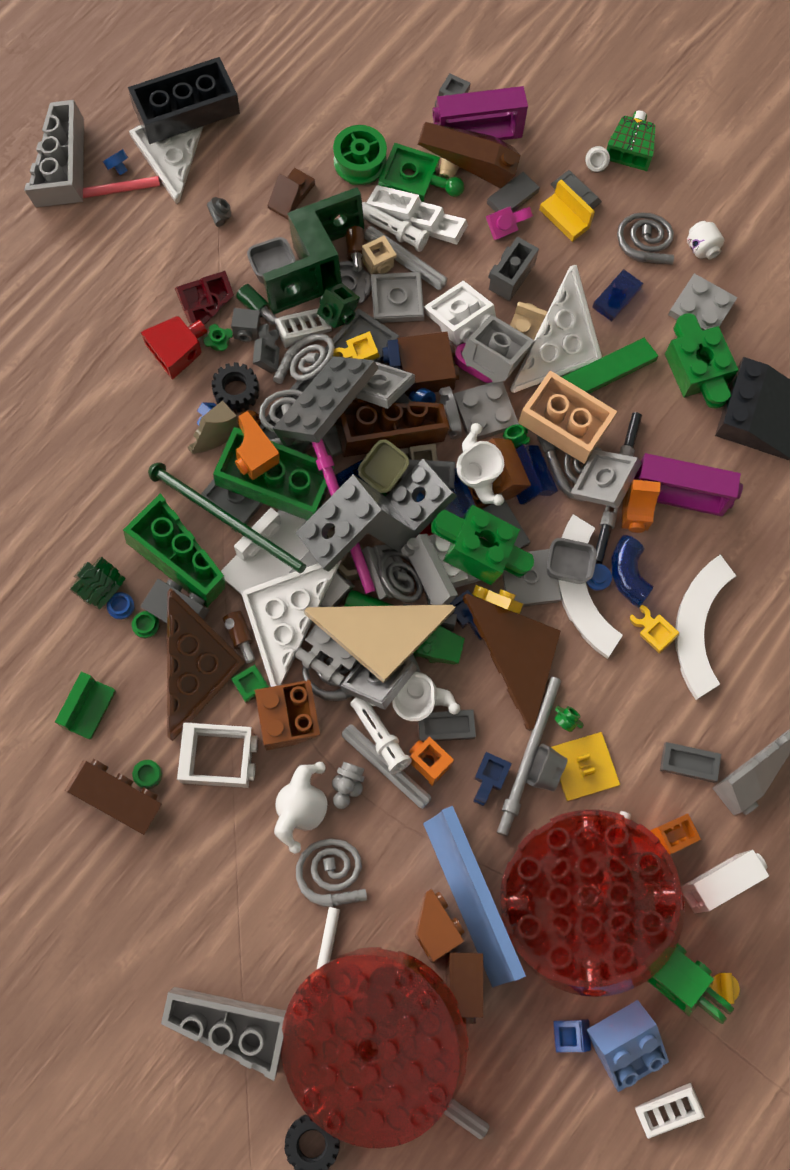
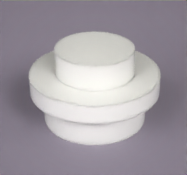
(597, 158)

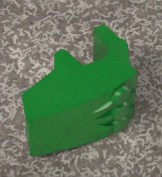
(441, 647)

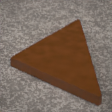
(520, 652)
(196, 663)

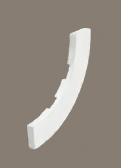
(578, 603)
(691, 626)

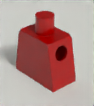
(174, 343)

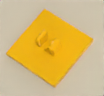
(587, 767)

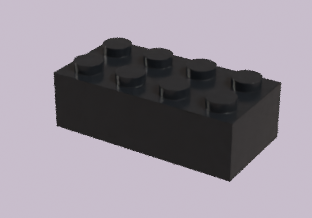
(184, 100)

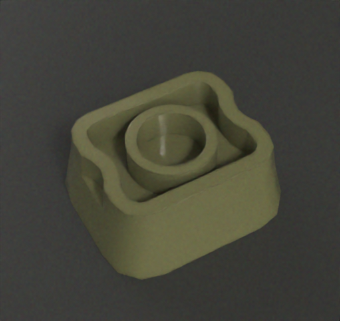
(383, 466)

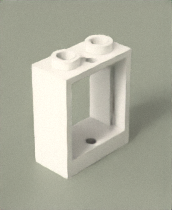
(188, 753)
(725, 881)

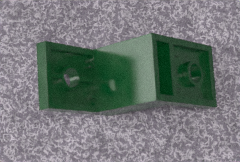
(312, 237)

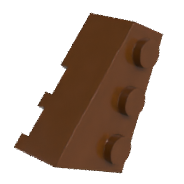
(114, 795)

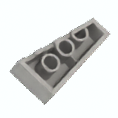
(60, 158)
(229, 1027)

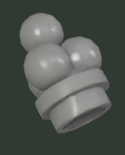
(347, 784)

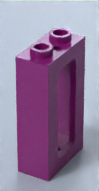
(487, 112)
(691, 484)

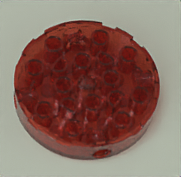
(616, 938)
(366, 1092)

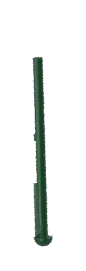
(158, 472)

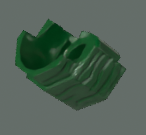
(97, 582)

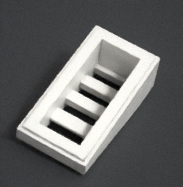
(290, 321)
(674, 1122)

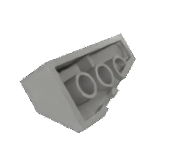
(752, 779)

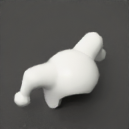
(480, 466)
(420, 696)
(300, 805)

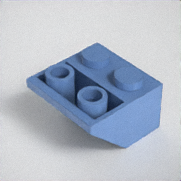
(628, 1045)

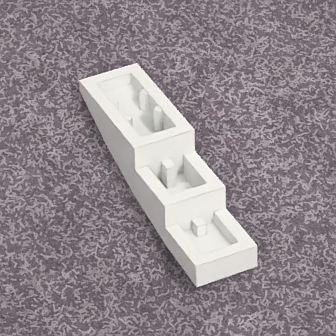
(421, 215)

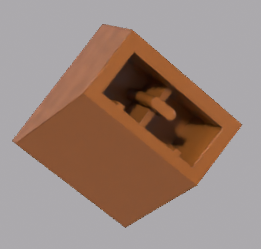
(512, 479)
(287, 714)
(435, 929)

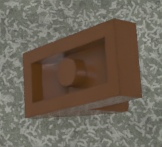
(290, 192)

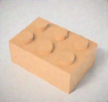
(567, 417)

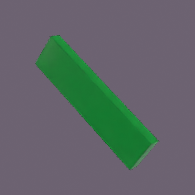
(613, 366)

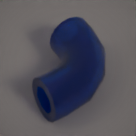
(626, 573)

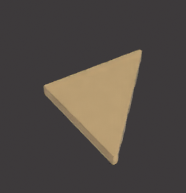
(380, 634)

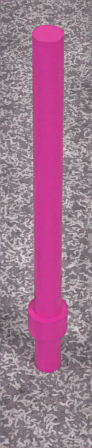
(325, 465)

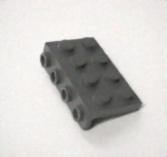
(324, 400)

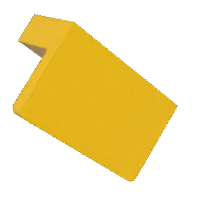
(568, 211)

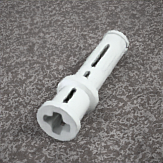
(403, 230)
(384, 745)

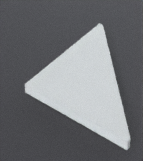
(169, 157)
(564, 339)
(279, 616)

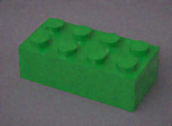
(290, 486)

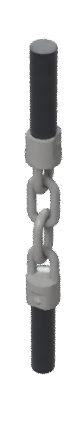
(609, 518)

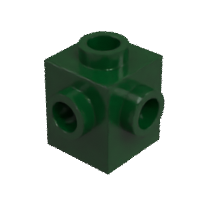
(338, 305)

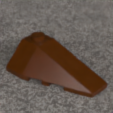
(472, 151)

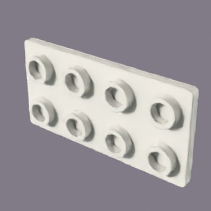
(255, 565)

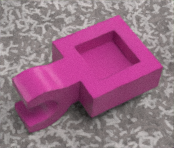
(504, 221)

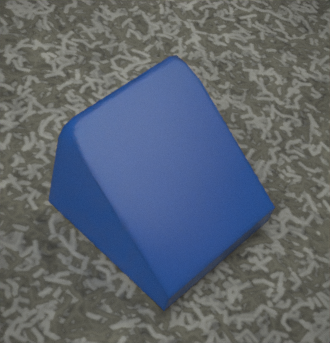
(572, 1035)

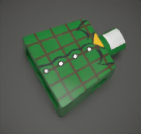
(633, 141)

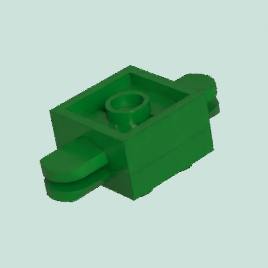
(689, 361)
(474, 554)
(688, 984)

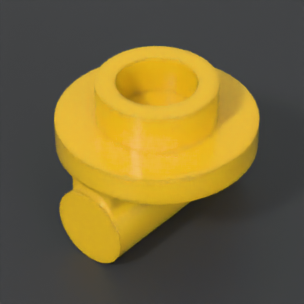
(726, 986)

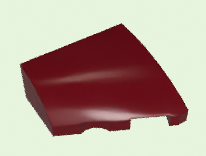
(204, 296)

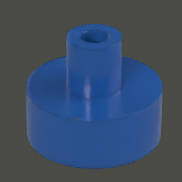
(117, 161)
(423, 395)

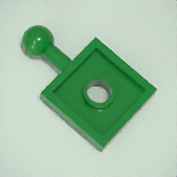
(425, 167)

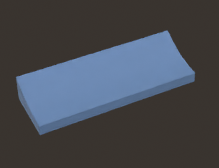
(473, 898)

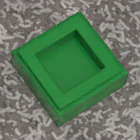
(248, 682)

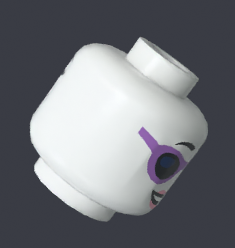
(705, 240)

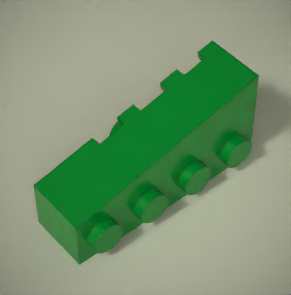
(173, 549)

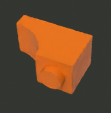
(256, 452)
(639, 505)
(677, 834)

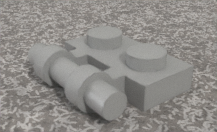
(324, 643)

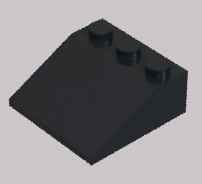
(758, 409)

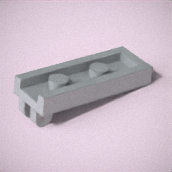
(430, 570)

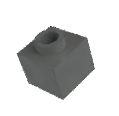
(245, 324)

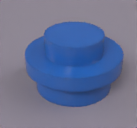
(601, 578)
(120, 606)

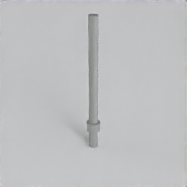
(511, 806)

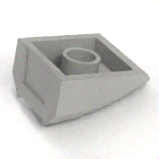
(496, 349)

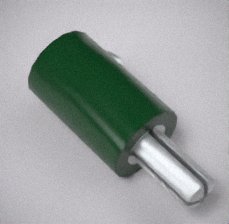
(254, 301)

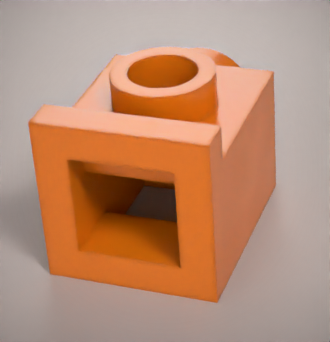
(430, 749)

